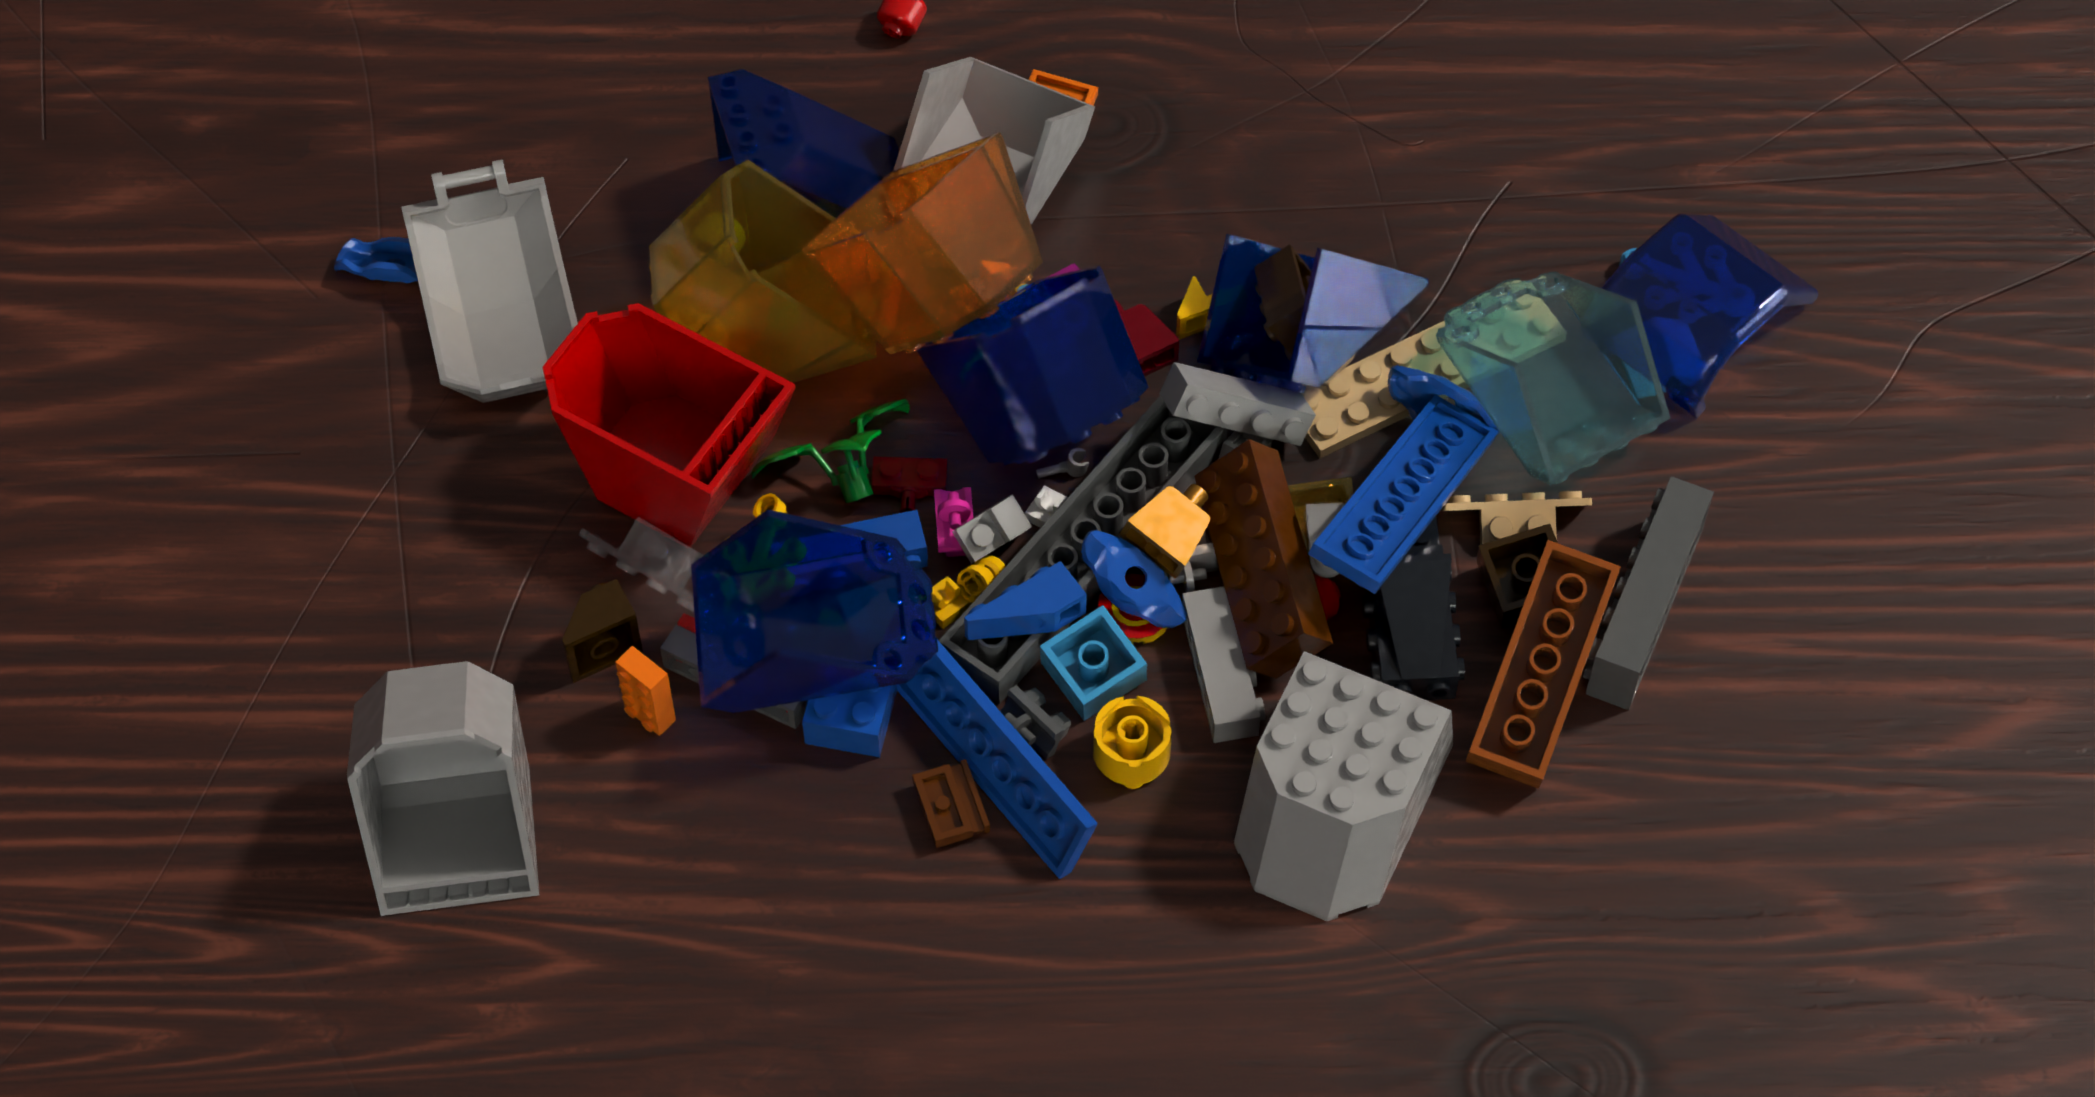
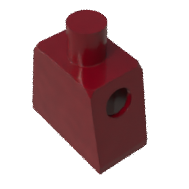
(1151, 339)

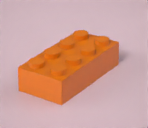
(645, 691)

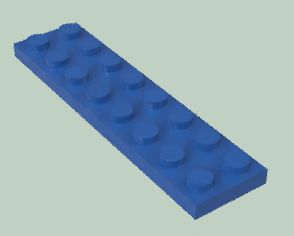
(1403, 494)
(1000, 761)

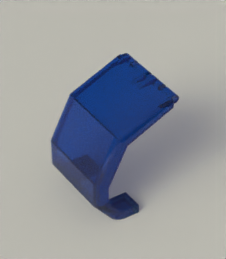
(1701, 299)

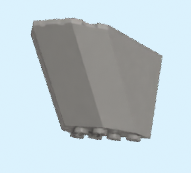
(977, 100)

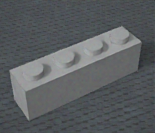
(1237, 404)
(1220, 666)

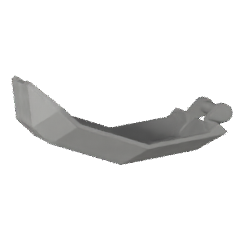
(490, 282)

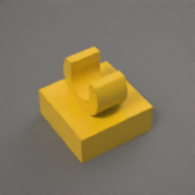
(948, 602)

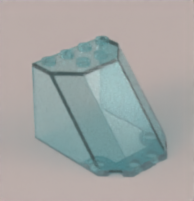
(1557, 370)

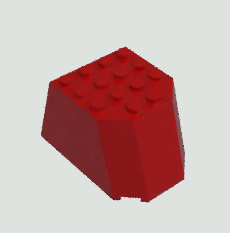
(661, 416)

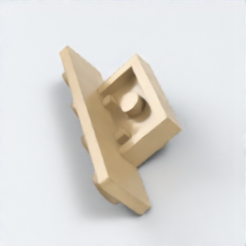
(1505, 518)

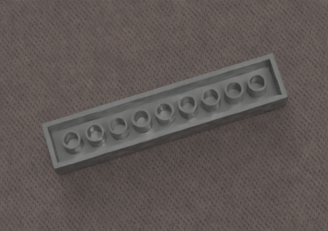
(1147, 459)

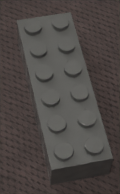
(1646, 592)

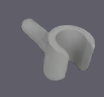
(1070, 466)

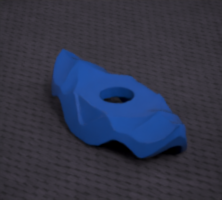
(383, 260)
(1416, 389)
(1111, 558)

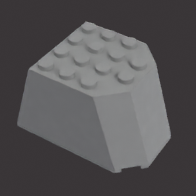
(1338, 788)
(442, 789)

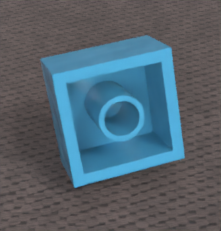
(1093, 662)

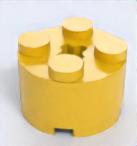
(1132, 741)

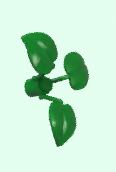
(853, 474)

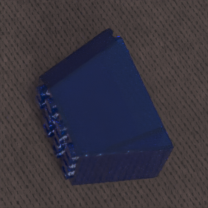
(1040, 367)

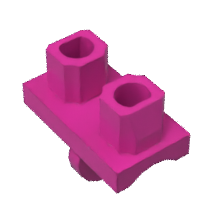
(951, 512)

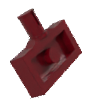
(908, 478)

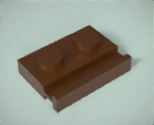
(951, 803)

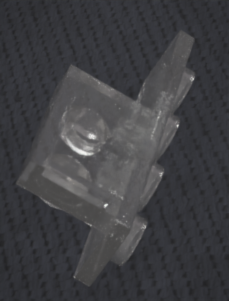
(652, 554)

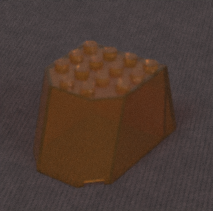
(930, 246)

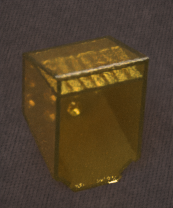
(743, 282)

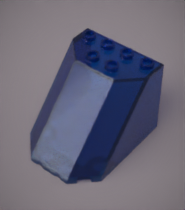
(798, 140)
(1342, 314)
(807, 614)

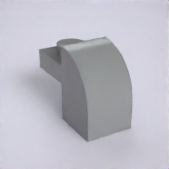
(992, 528)

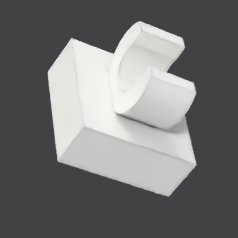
(1044, 506)

